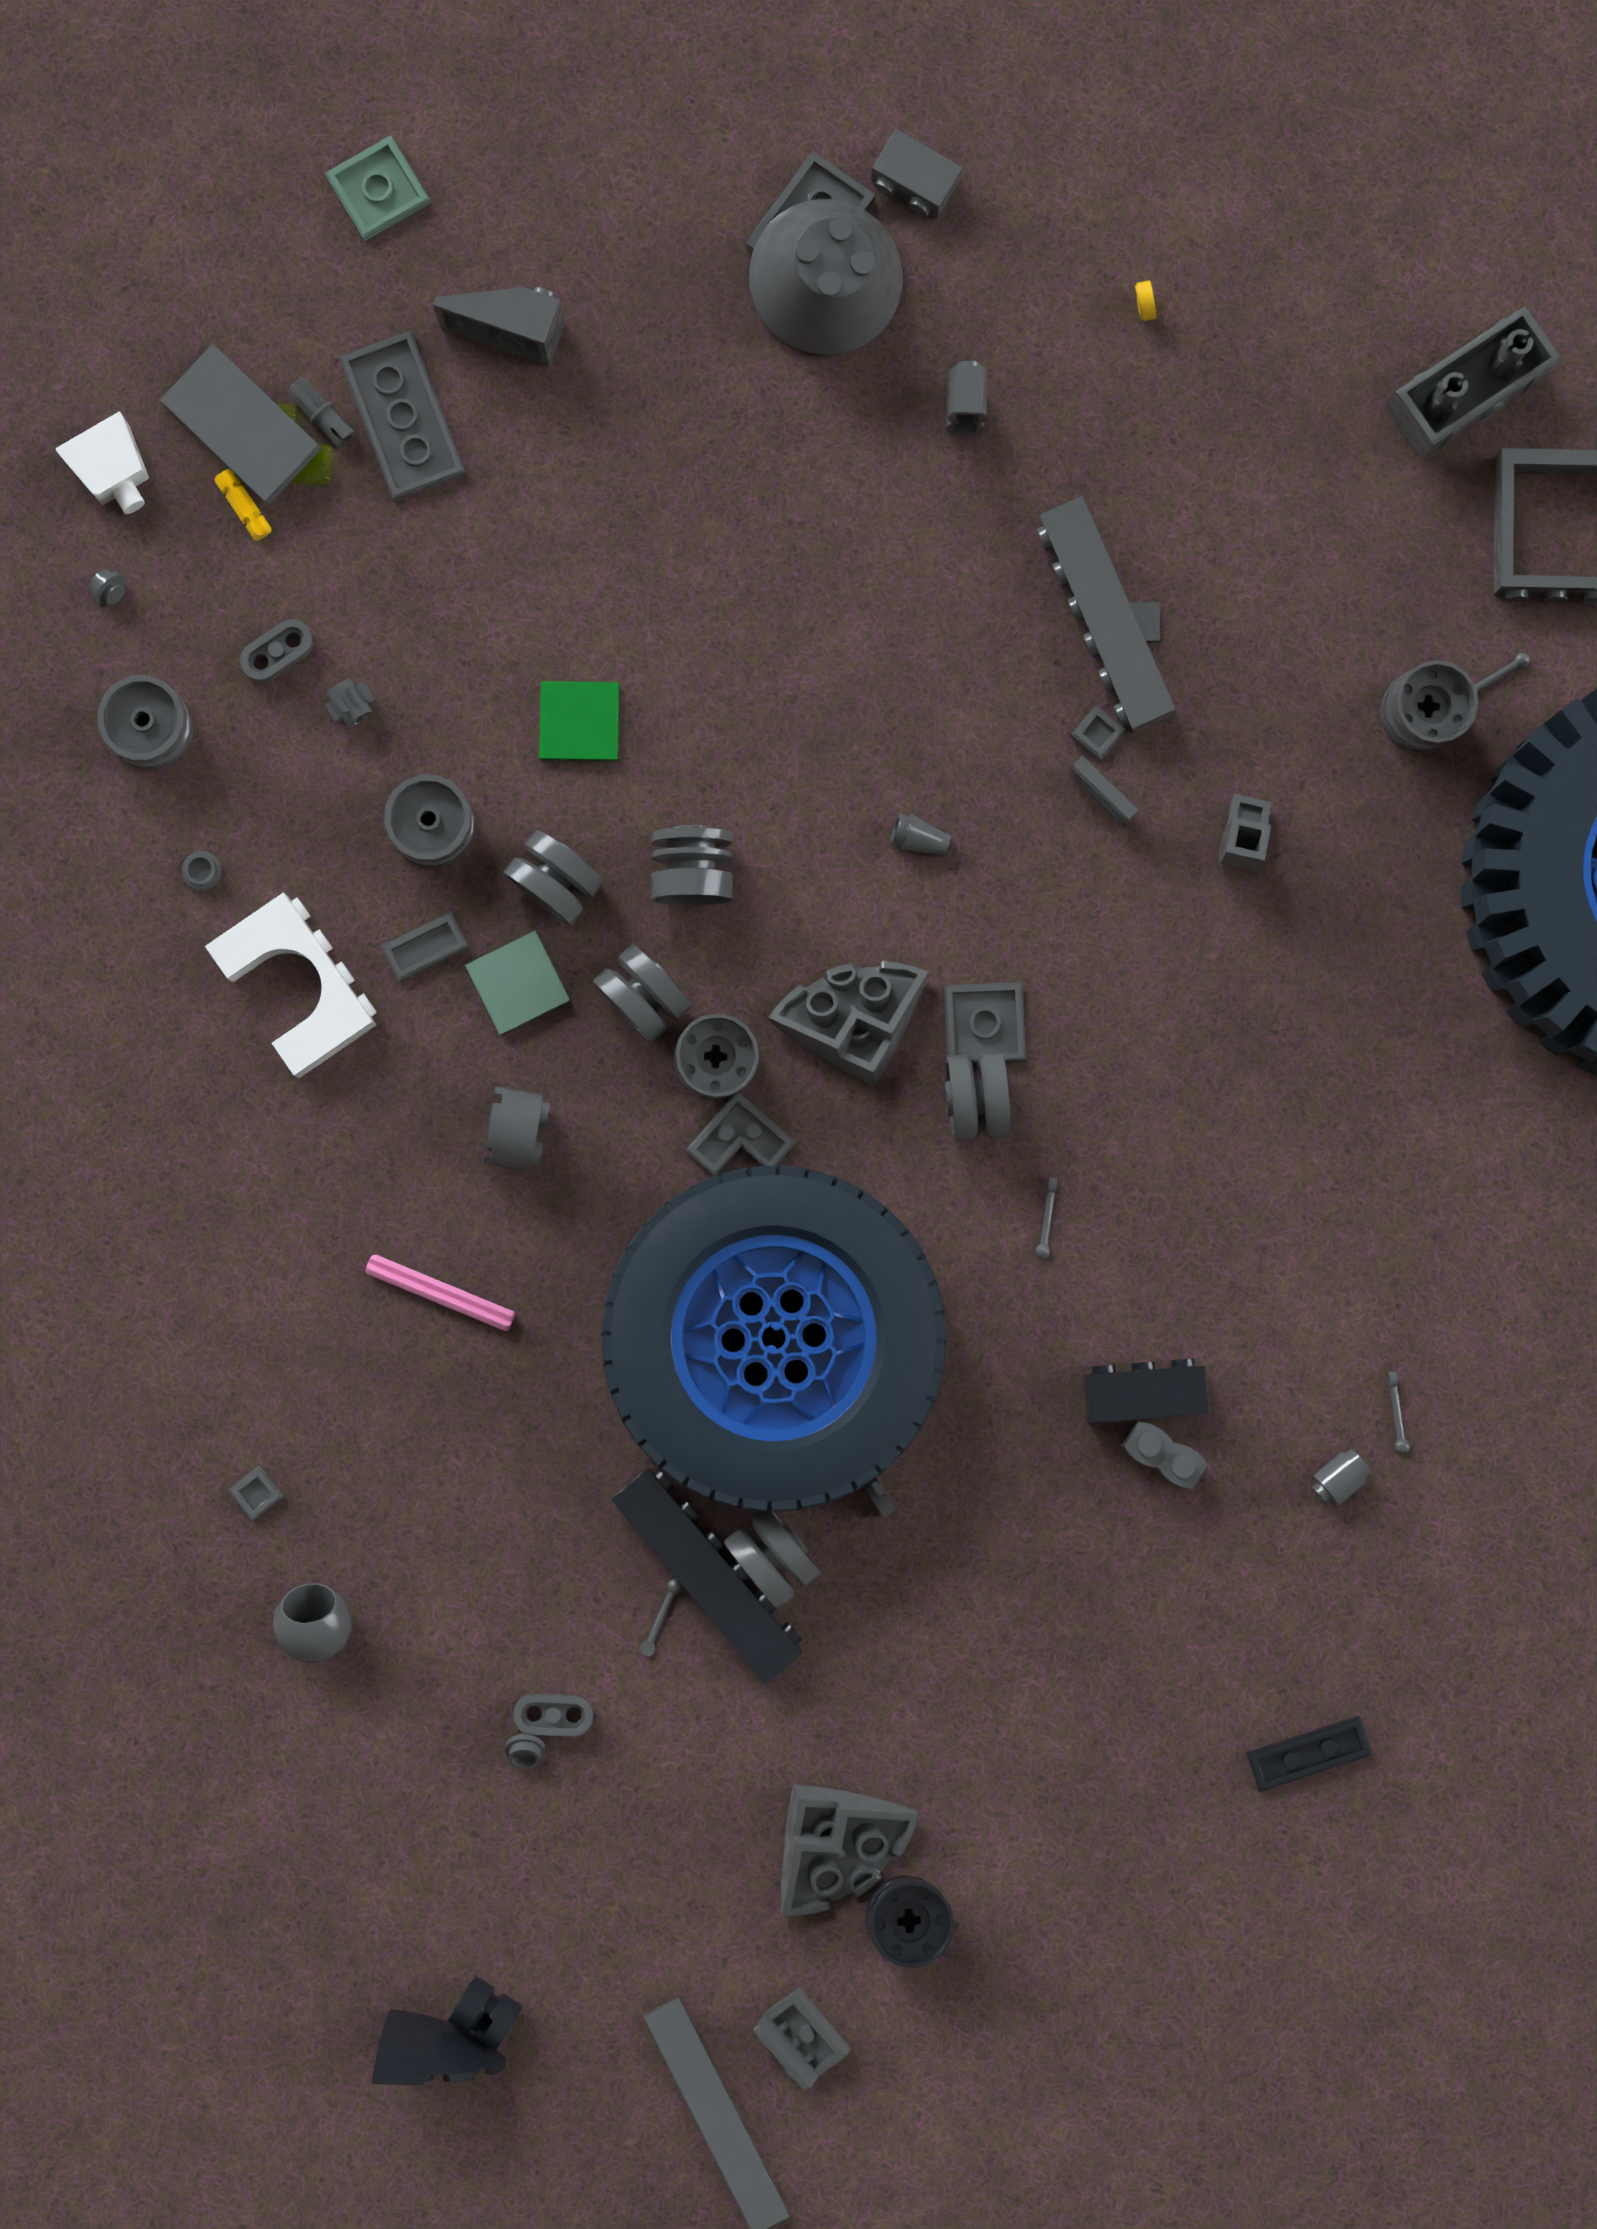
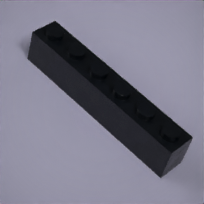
(707, 1575)

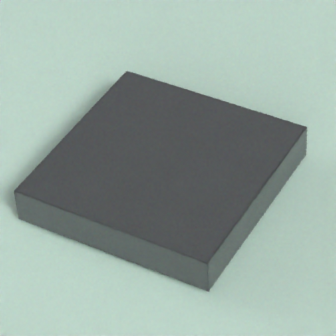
(985, 1020)

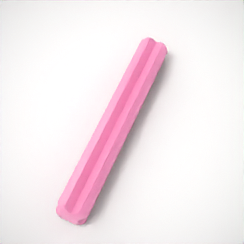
(440, 1292)

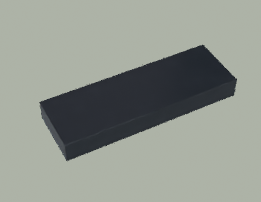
(1309, 1753)

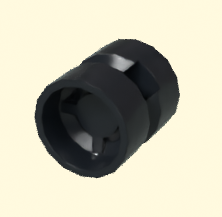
(470, 2015)

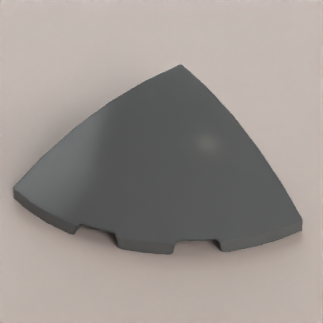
(853, 1015)
(837, 1846)

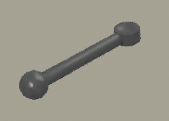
(1521, 660)
(1043, 1250)
(1401, 1445)
(648, 1647)

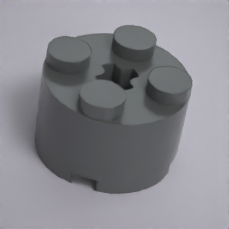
(514, 1129)

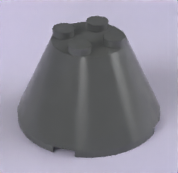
(825, 277)

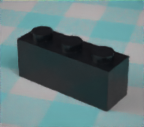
(1146, 1391)

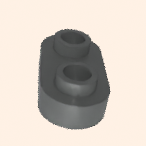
(275, 648)
(553, 1717)

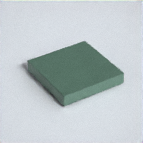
(377, 188)
(517, 983)

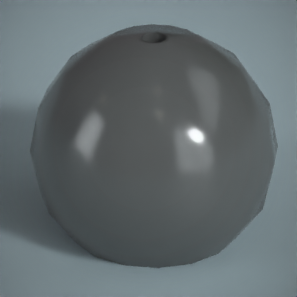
(312, 1623)

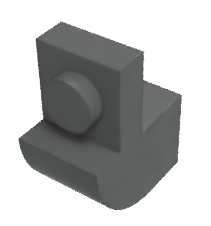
(1246, 833)

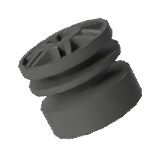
(1440, 687)
(691, 859)
(732, 1039)

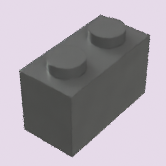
(915, 175)

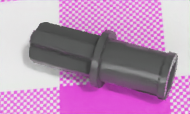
(321, 412)

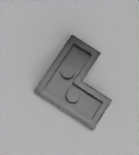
(735, 1127)

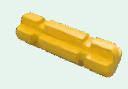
(243, 504)

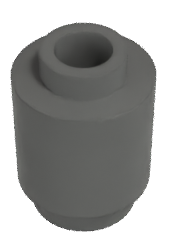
(1340, 1478)

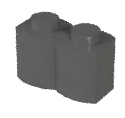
(966, 398)
(1172, 1461)

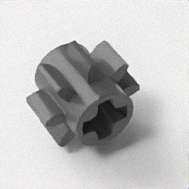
(349, 702)

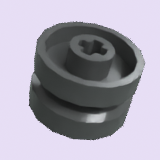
(159, 741)
(419, 800)
(557, 872)
(645, 990)
(983, 1096)
(777, 1553)

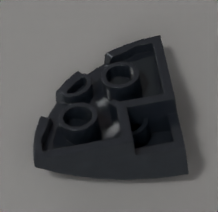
(422, 2046)

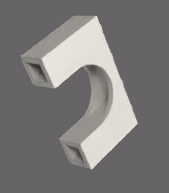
(282, 929)

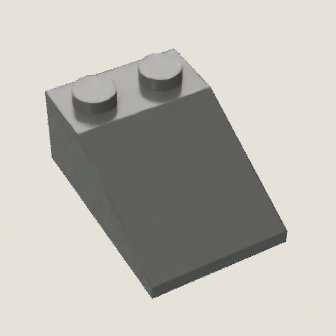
(508, 319)

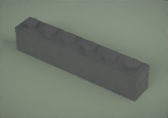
(1107, 614)

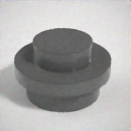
(107, 588)
(201, 870)
(524, 1751)

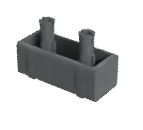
(1473, 382)

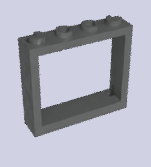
(1534, 462)

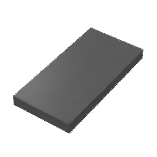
(402, 415)
(240, 424)

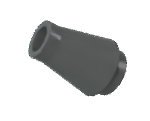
(918, 836)

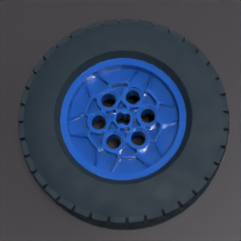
(781, 1439)

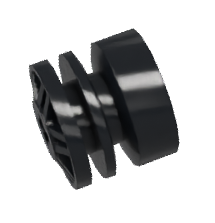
(927, 1936)

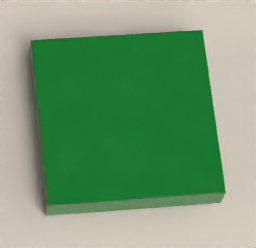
(579, 721)

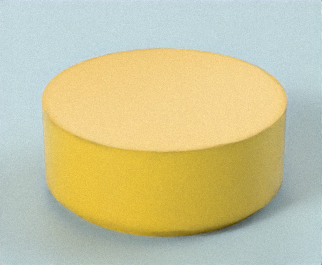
(1145, 301)

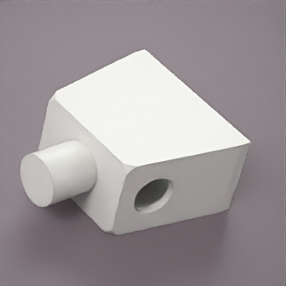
(108, 462)

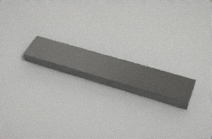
(716, 2115)

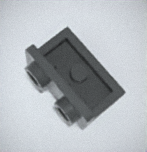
(801, 2038)

